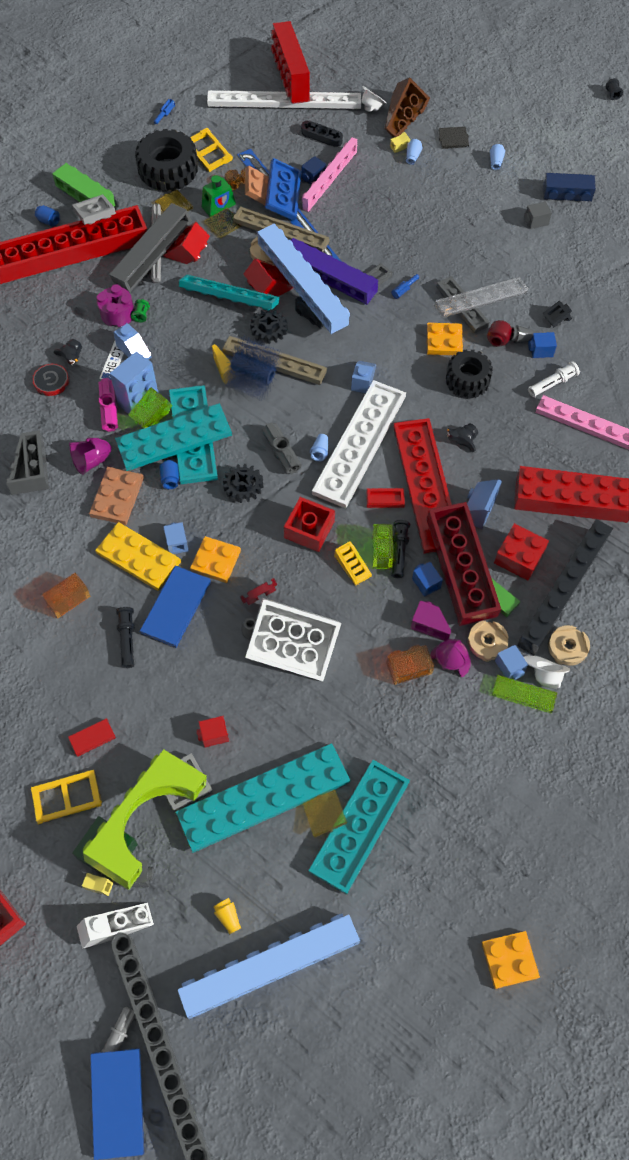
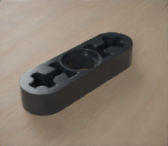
(332, 136)

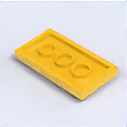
(138, 556)

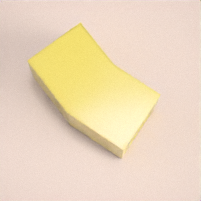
(399, 143)
(97, 884)

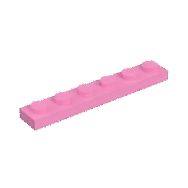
(328, 176)
(584, 421)

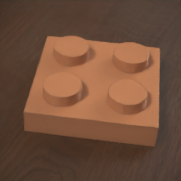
(256, 184)

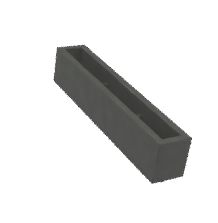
(150, 247)

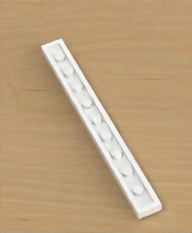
(280, 100)

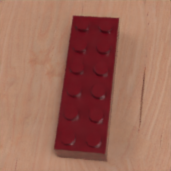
(463, 564)

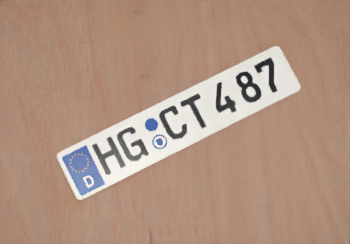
(112, 361)

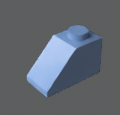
(130, 341)
(362, 376)

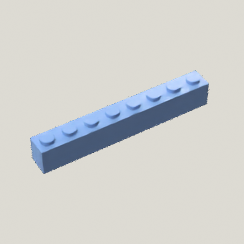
(303, 278)
(268, 966)

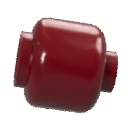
(499, 333)

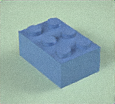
(132, 380)

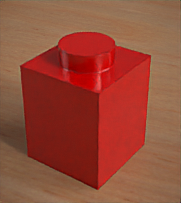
(212, 731)

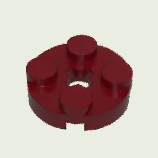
(254, 593)

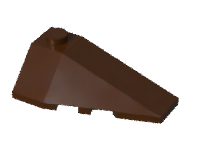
(405, 105)

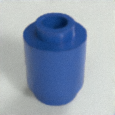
(47, 215)
(169, 474)

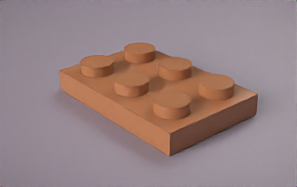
(116, 495)

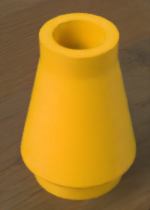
(227, 915)

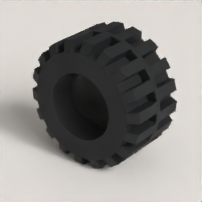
(469, 362)

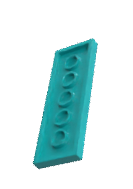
(173, 436)
(198, 463)
(366, 817)

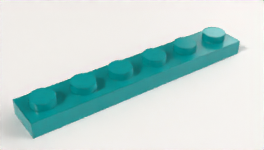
(234, 293)

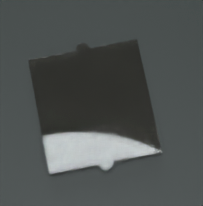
(453, 137)

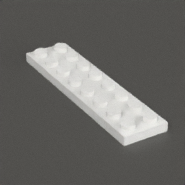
(359, 444)

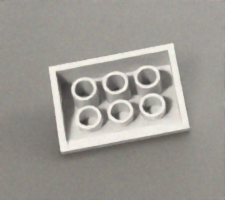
(293, 639)

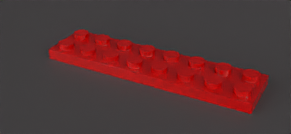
(422, 473)

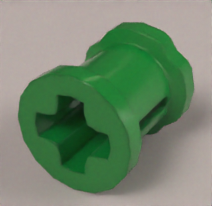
(140, 310)

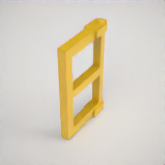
(224, 160)
(68, 809)

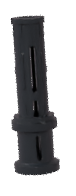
(400, 541)
(126, 628)

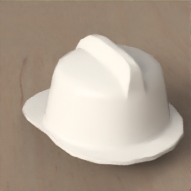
(371, 101)
(547, 672)

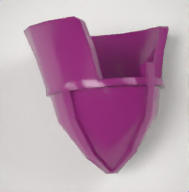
(89, 453)
(452, 656)

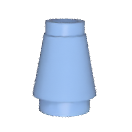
(414, 148)
(496, 156)
(319, 450)

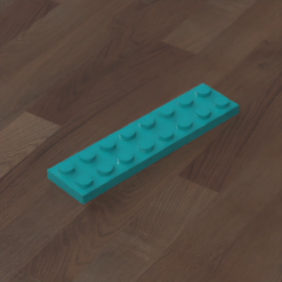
(262, 797)

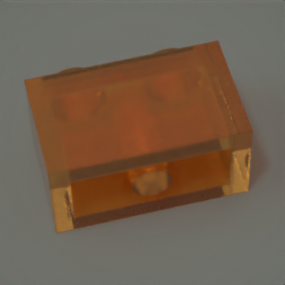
(66, 595)
(409, 664)

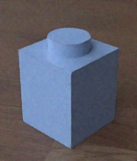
(176, 538)
(511, 663)

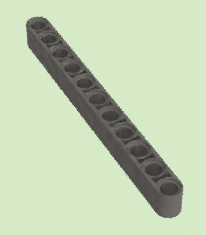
(162, 1045)

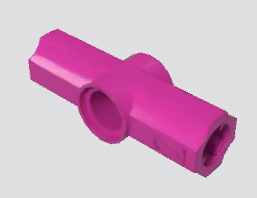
(108, 405)

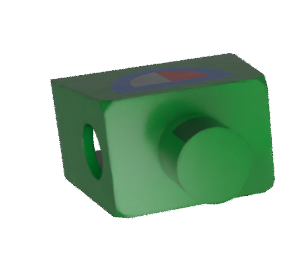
(217, 196)

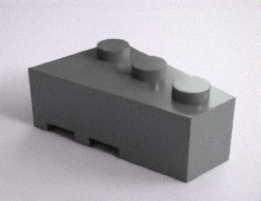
(29, 466)

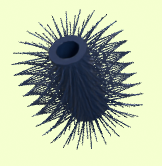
(253, 367)

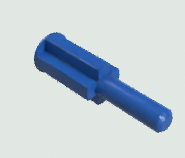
(165, 110)
(403, 287)

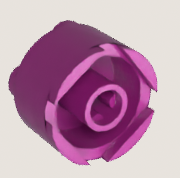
(115, 306)

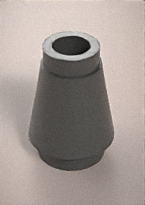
(521, 334)

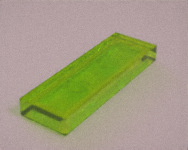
(524, 694)

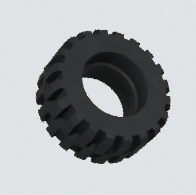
(166, 145)

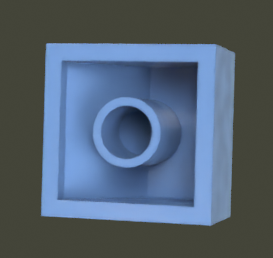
(482, 500)

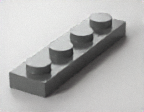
(473, 318)

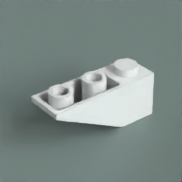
(105, 926)

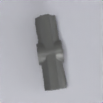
(286, 455)

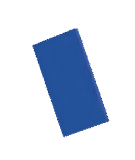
(283, 189)
(175, 606)
(117, 1104)

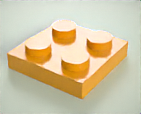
(444, 338)
(215, 559)
(510, 960)

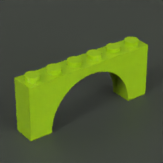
(164, 777)

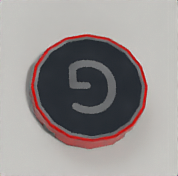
(50, 379)

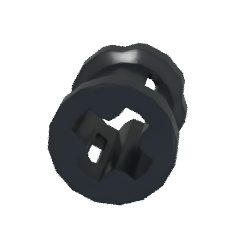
(614, 89)

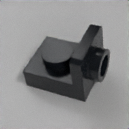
(557, 313)

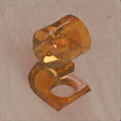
(234, 179)

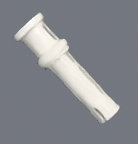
(560, 376)

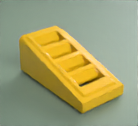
(221, 362)
(350, 552)

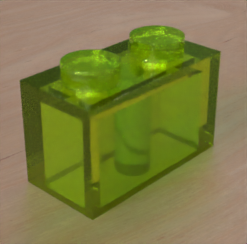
(150, 409)
(382, 546)

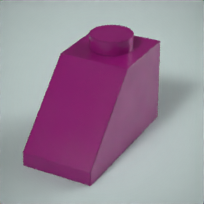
(430, 621)

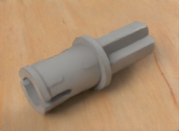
(119, 1031)

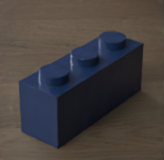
(569, 187)

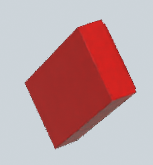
(385, 497)
(92, 737)

